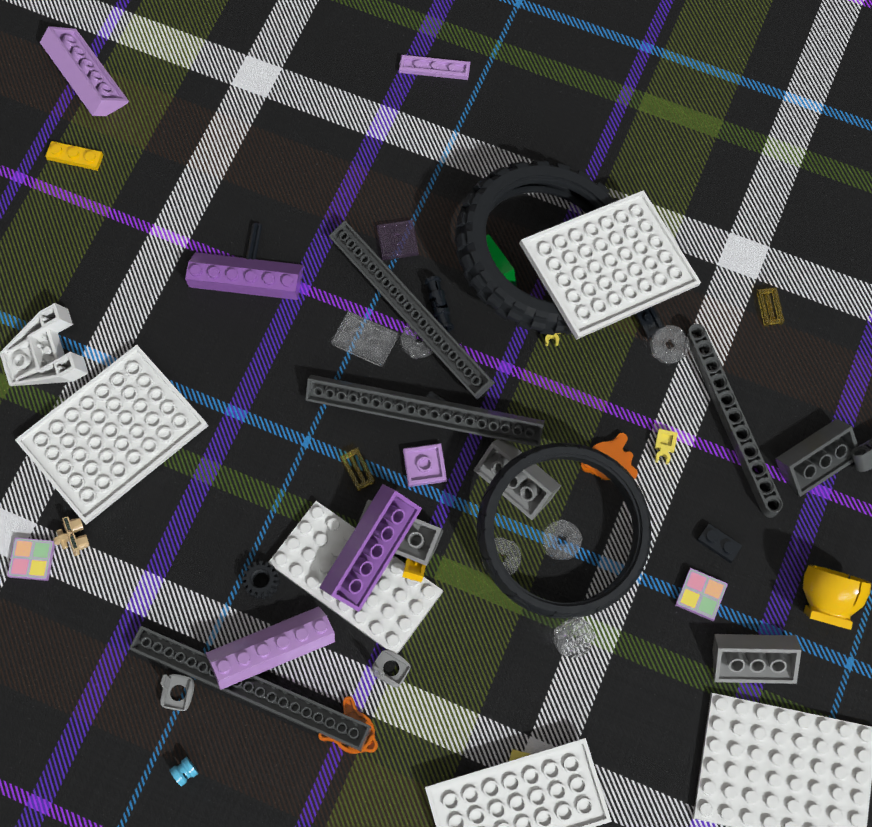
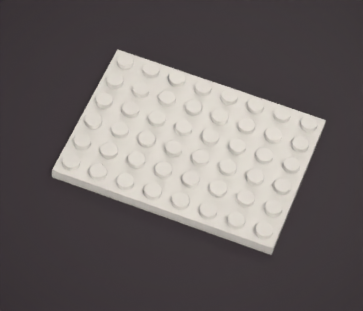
(609, 264)
(111, 434)
(782, 768)

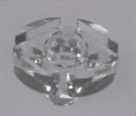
(677, 337)
(413, 348)
(562, 551)
(513, 554)
(569, 628)

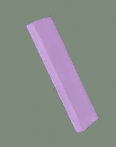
(434, 67)

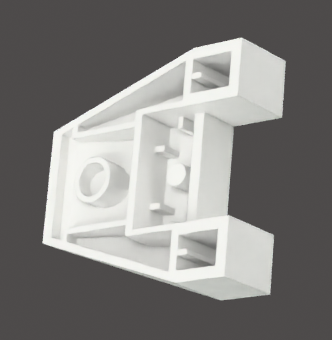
(37, 352)

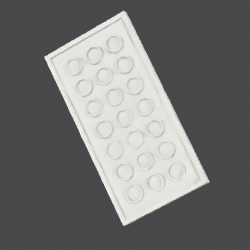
(395, 602)
(533, 791)

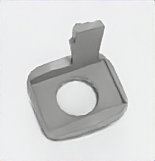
(385, 656)
(168, 683)

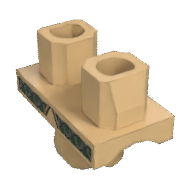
(71, 526)

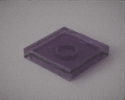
(397, 240)

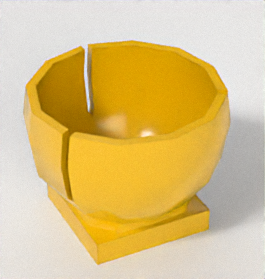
(833, 595)

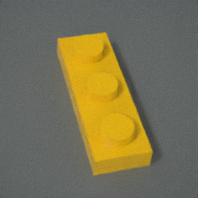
(74, 155)

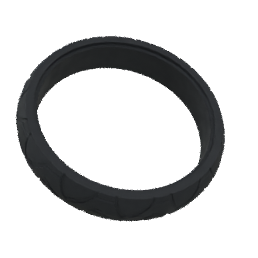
(640, 523)

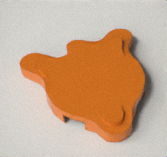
(614, 450)
(350, 710)

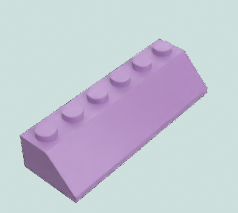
(83, 71)
(270, 647)

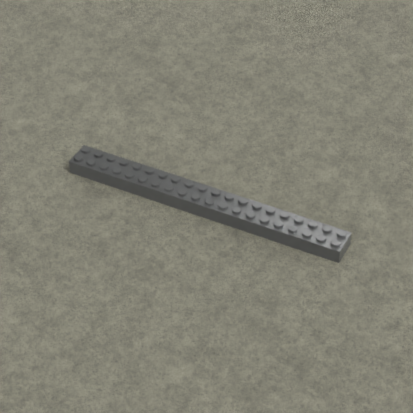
(412, 310)
(425, 410)
(254, 690)

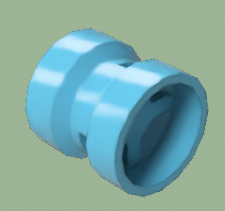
(183, 771)

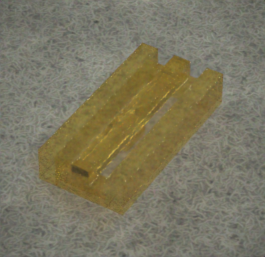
(772, 321)
(364, 483)

